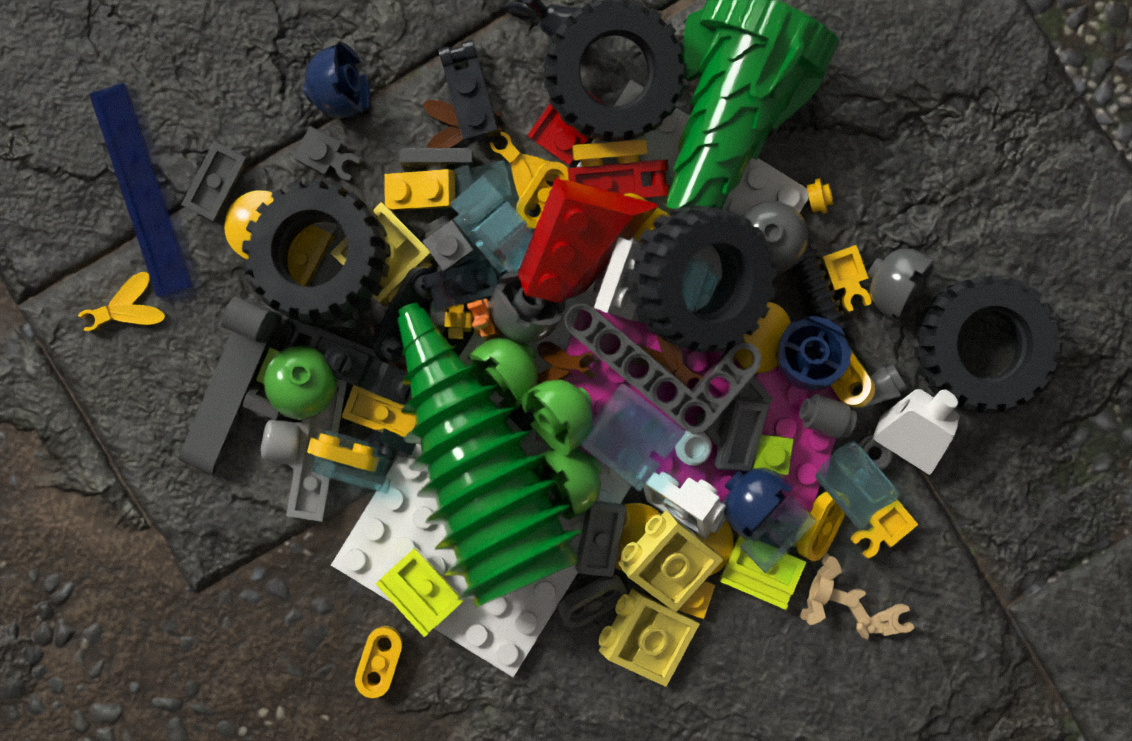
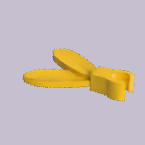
(522, 167)
(123, 308)

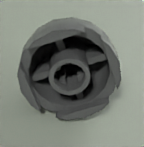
(783, 231)
(899, 281)
(523, 316)

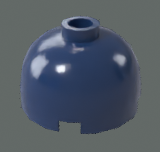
(335, 83)
(813, 353)
(753, 498)

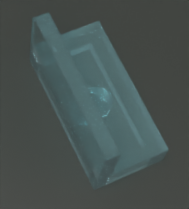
(350, 474)
(856, 483)

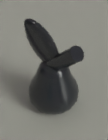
(549, 17)

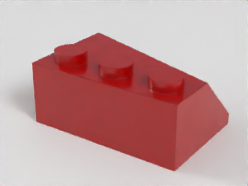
(577, 238)

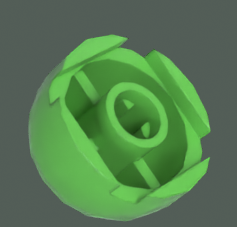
(507, 365)
(299, 382)
(560, 414)
(577, 479)

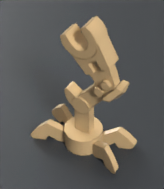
(822, 591)

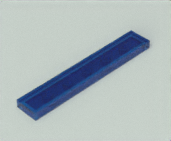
(141, 190)

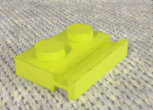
(773, 586)
(419, 591)

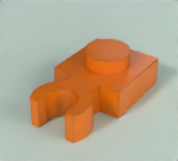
(482, 320)

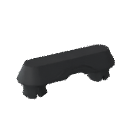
(387, 338)
(368, 373)

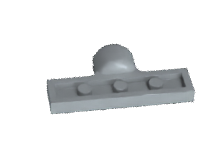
(288, 444)

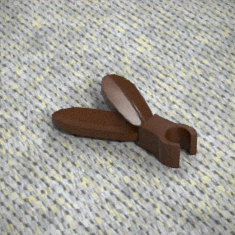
(446, 113)
(669, 358)
(564, 364)

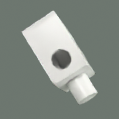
(919, 428)

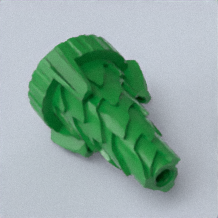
(755, 72)

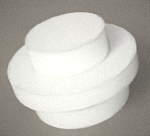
(693, 448)

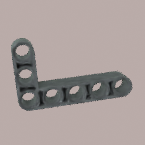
(236, 373)
(657, 373)

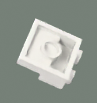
(615, 288)
(692, 504)

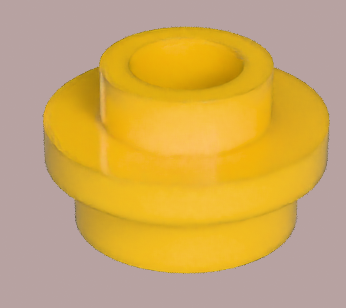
(819, 196)

